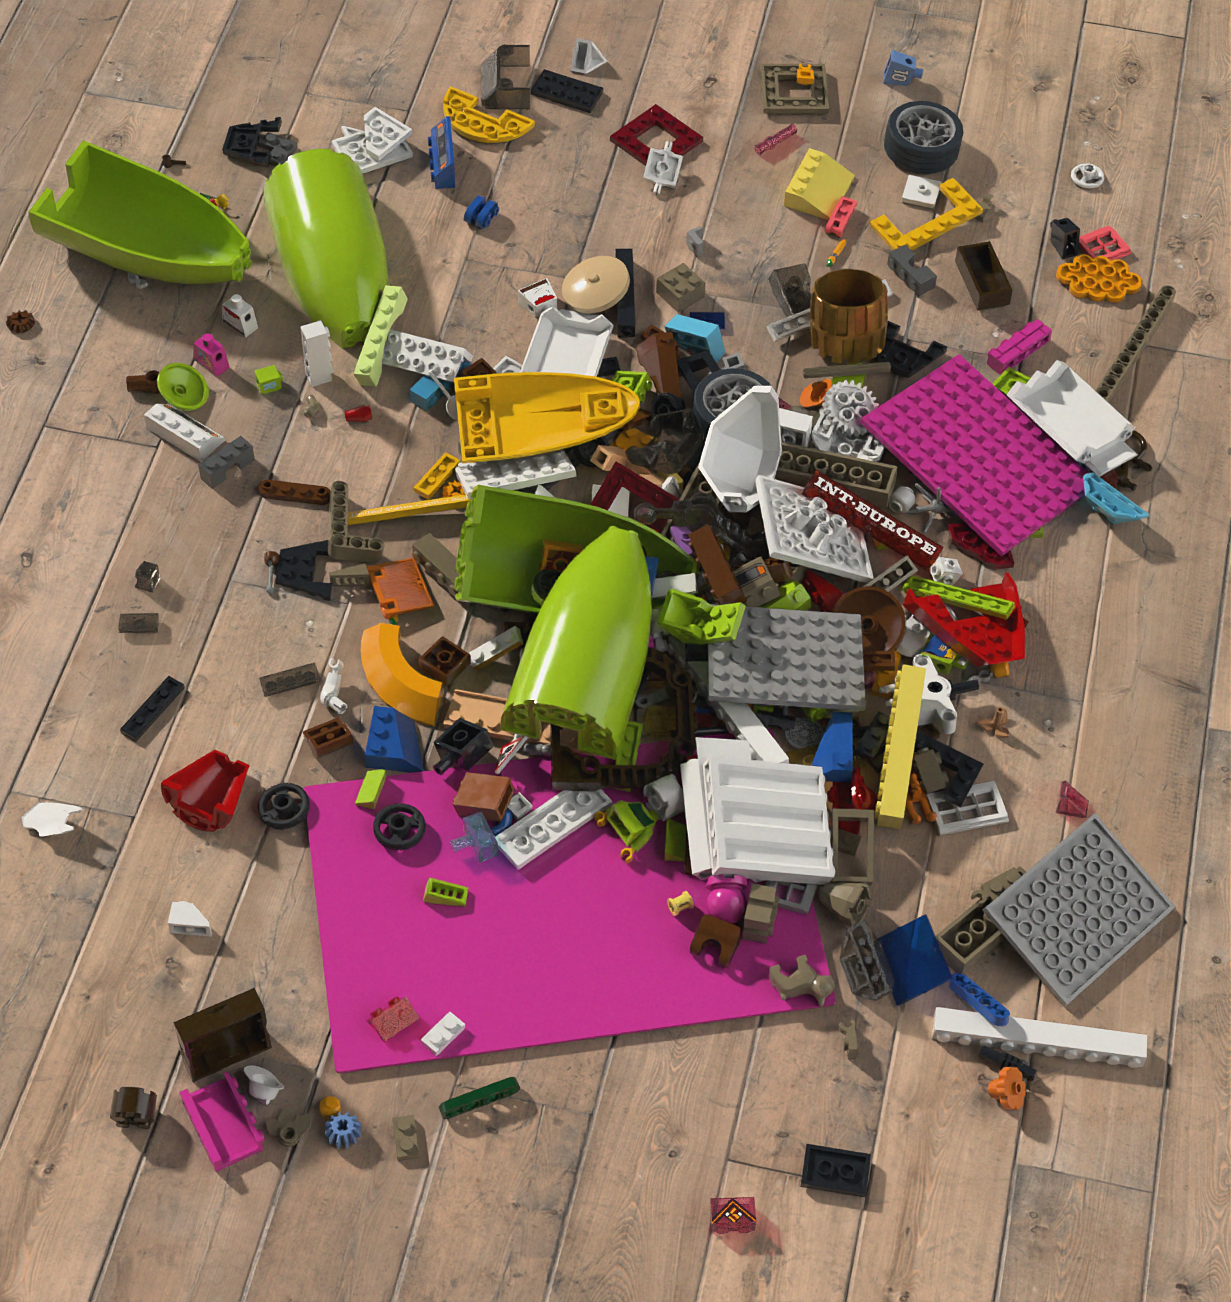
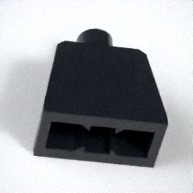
(1065, 237)

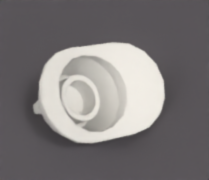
(262, 1084)

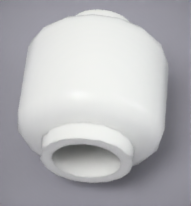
(902, 499)

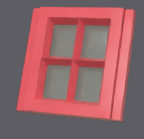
(1104, 243)

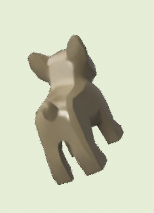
(801, 982)

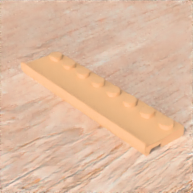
(487, 713)

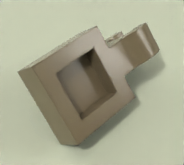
(985, 204)
(850, 1042)

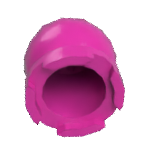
(726, 897)

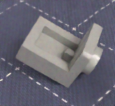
(694, 240)

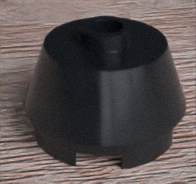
(666, 403)

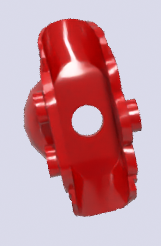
(862, 798)

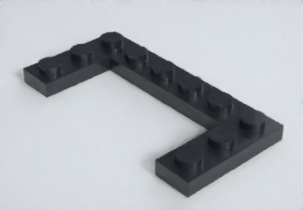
(965, 766)

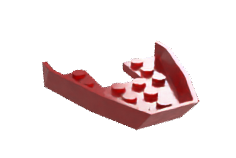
(978, 639)

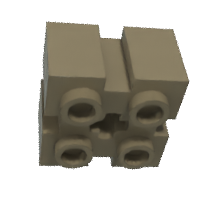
(760, 913)

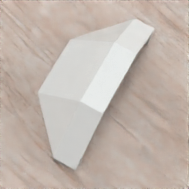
(742, 446)

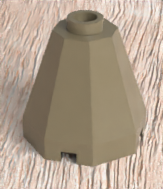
(846, 901)

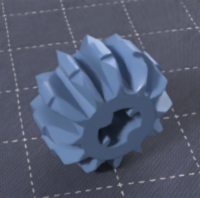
(344, 1136)

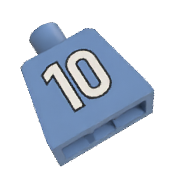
(901, 69)

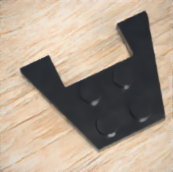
(244, 139)
(904, 358)
(298, 566)

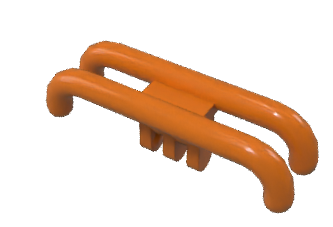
(914, 795)

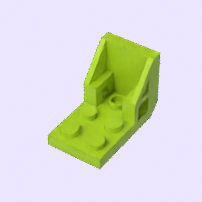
(698, 622)

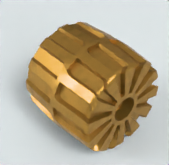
(849, 315)

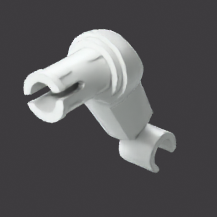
(331, 688)

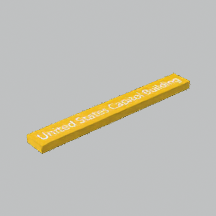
(407, 509)

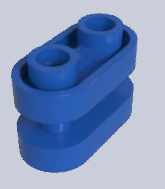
(481, 212)

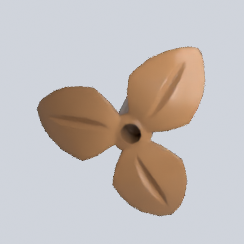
(1000, 718)

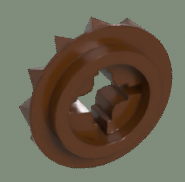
(27, 321)

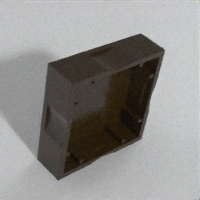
(223, 1034)

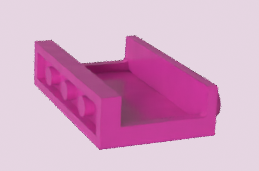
(223, 1122)

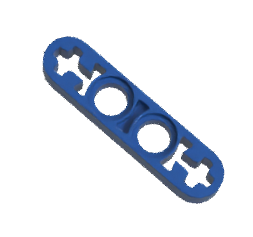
(995, 1012)

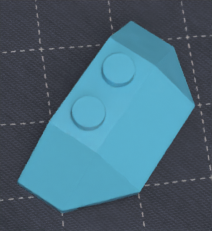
(1110, 501)

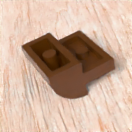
(328, 737)

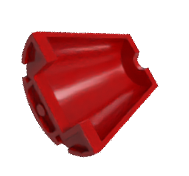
(206, 791)

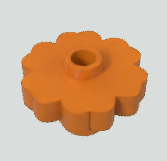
(1008, 1088)

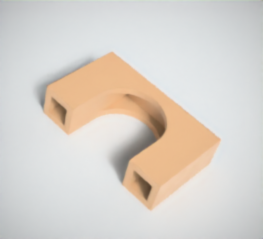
(607, 455)

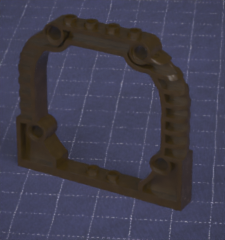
(570, 770)

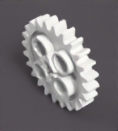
(848, 407)

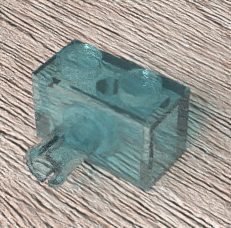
(478, 836)

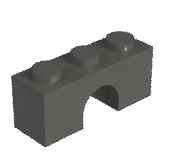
(918, 279)
(214, 468)

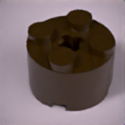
(133, 1107)

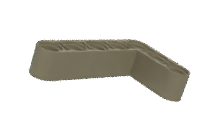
(347, 546)

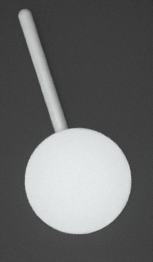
(451, 405)

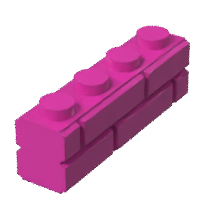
(1019, 346)

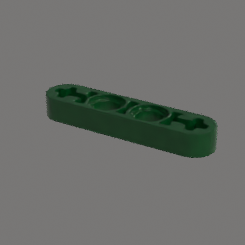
(479, 1097)

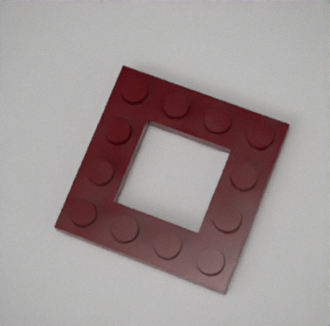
(627, 136)
(620, 477)

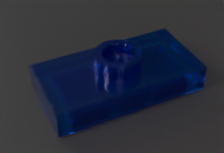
(712, 317)

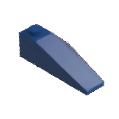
(836, 749)

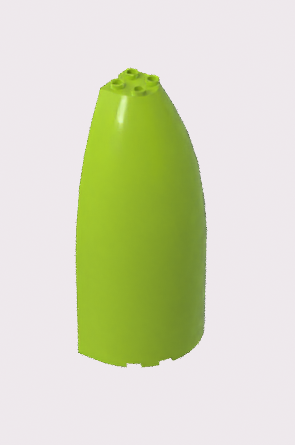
(140, 221)
(328, 240)
(506, 537)
(587, 647)

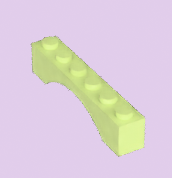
(370, 360)

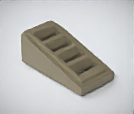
(350, 576)

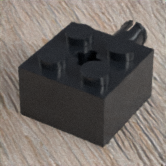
(462, 746)

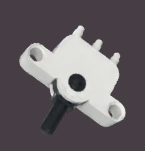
(936, 696)

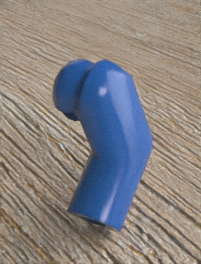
(504, 824)

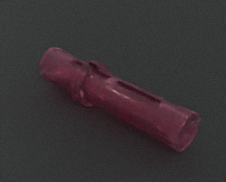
(771, 141)

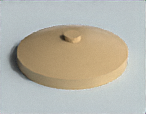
(595, 284)

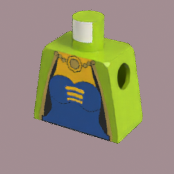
(943, 656)

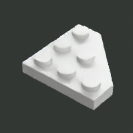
(383, 133)

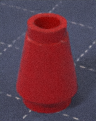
(359, 414)

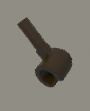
(168, 162)

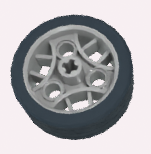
(923, 137)
(720, 391)

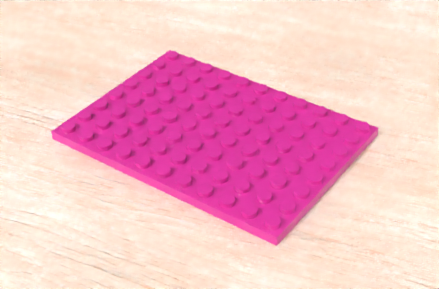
(981, 453)

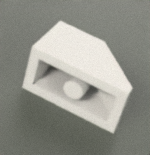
(187, 920)

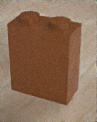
(485, 794)

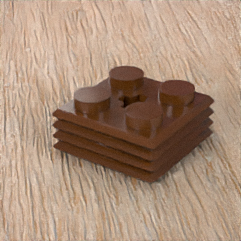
(444, 660)

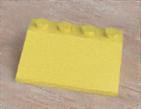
(818, 185)

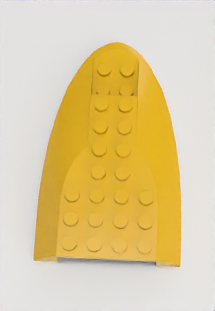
(536, 412)

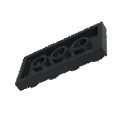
(567, 91)

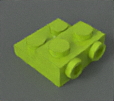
(637, 381)

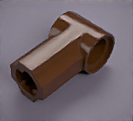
(143, 382)

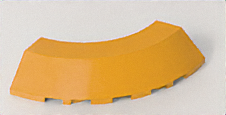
(395, 679)

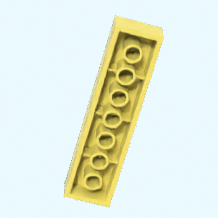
(899, 753)

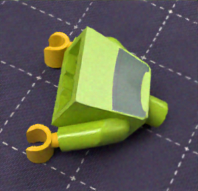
(631, 823)

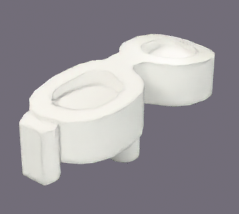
(140, 283)

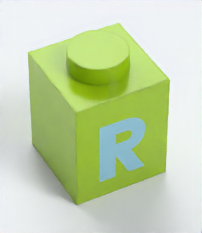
(268, 379)

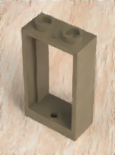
(853, 815)

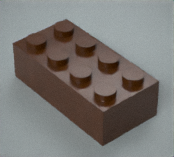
(715, 567)

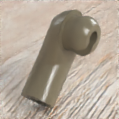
(312, 408)

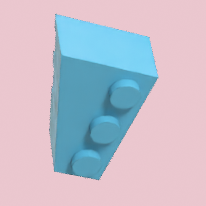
(696, 335)

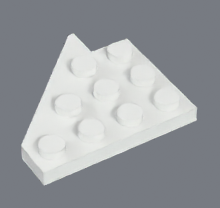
(355, 146)

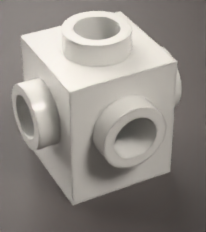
(946, 570)

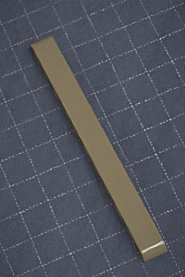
(1136, 343)

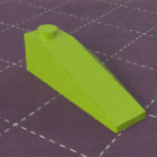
(792, 597)

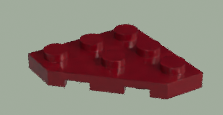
(970, 542)

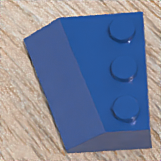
(392, 742)

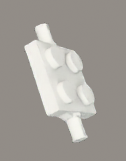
(662, 168)

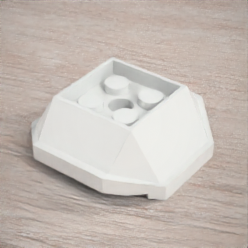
(829, 440)

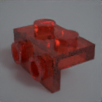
(393, 1017)

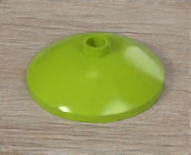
(183, 386)

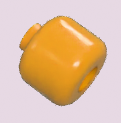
(1000, 670)
(329, 1106)

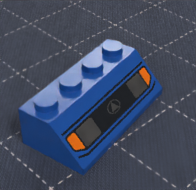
(442, 155)

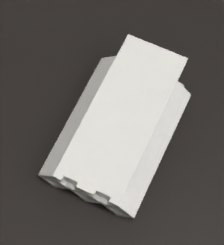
(568, 343)
(1076, 417)
(695, 798)

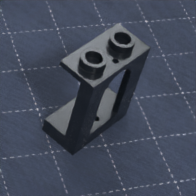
(693, 363)

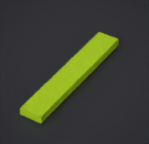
(960, 597)

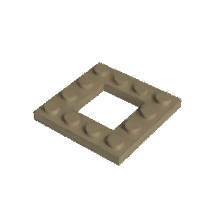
(773, 104)

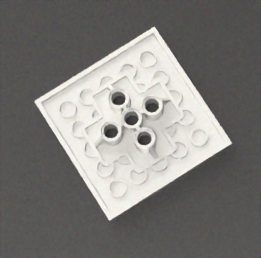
(810, 534)

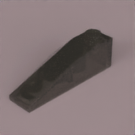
(792, 288)

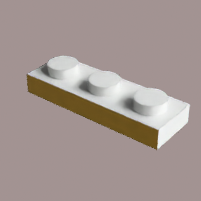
(496, 648)

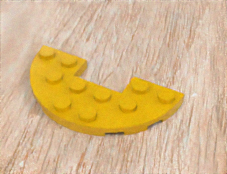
(479, 125)

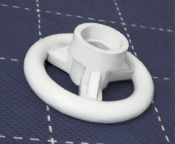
(1089, 172)

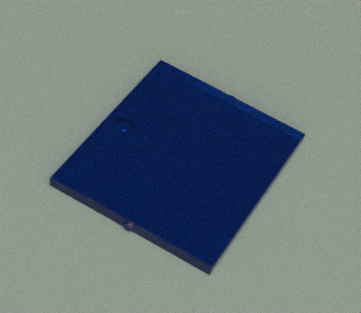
(915, 959)

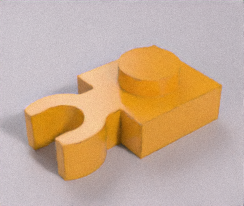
(805, 75)

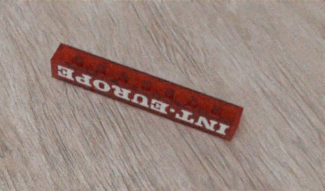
(873, 520)

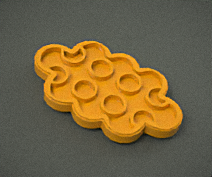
(1099, 278)

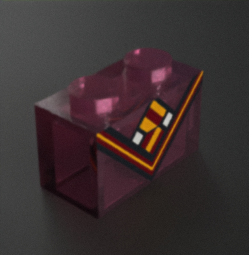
(732, 1214)

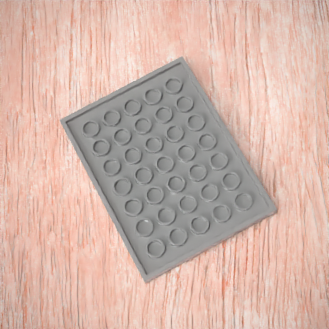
(790, 660)
(1079, 909)

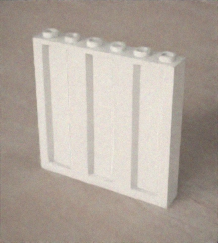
(768, 820)

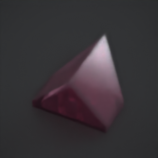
(1071, 802)

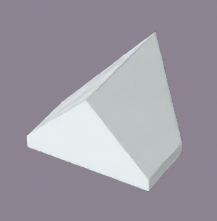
(586, 56)

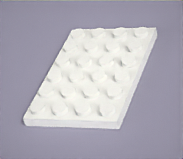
(515, 472)

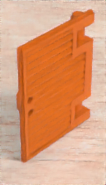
(400, 587)

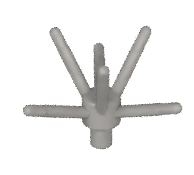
(936, 506)

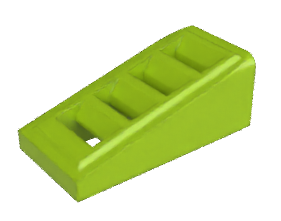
(437, 898)

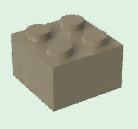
(680, 287)

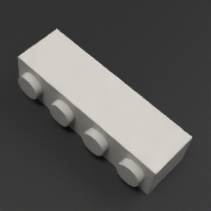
(317, 353)

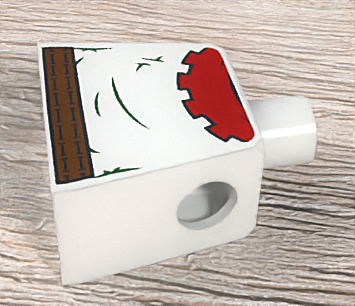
(537, 297)
(239, 315)

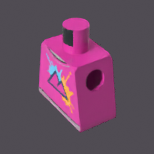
(210, 355)

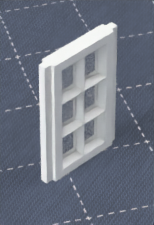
(980, 809)

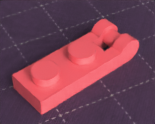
(841, 216)

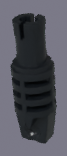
(1007, 1060)

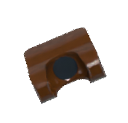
(717, 933)

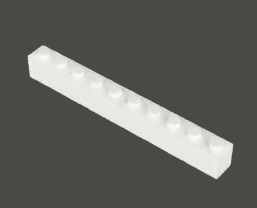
(737, 716)
(1041, 1038)

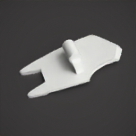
(49, 818)

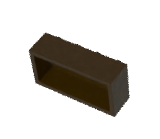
(983, 275)

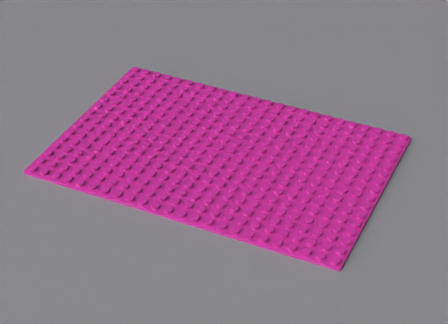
(538, 951)

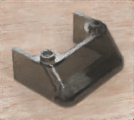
(497, 91)

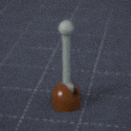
(271, 560)

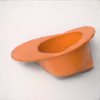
(814, 393)

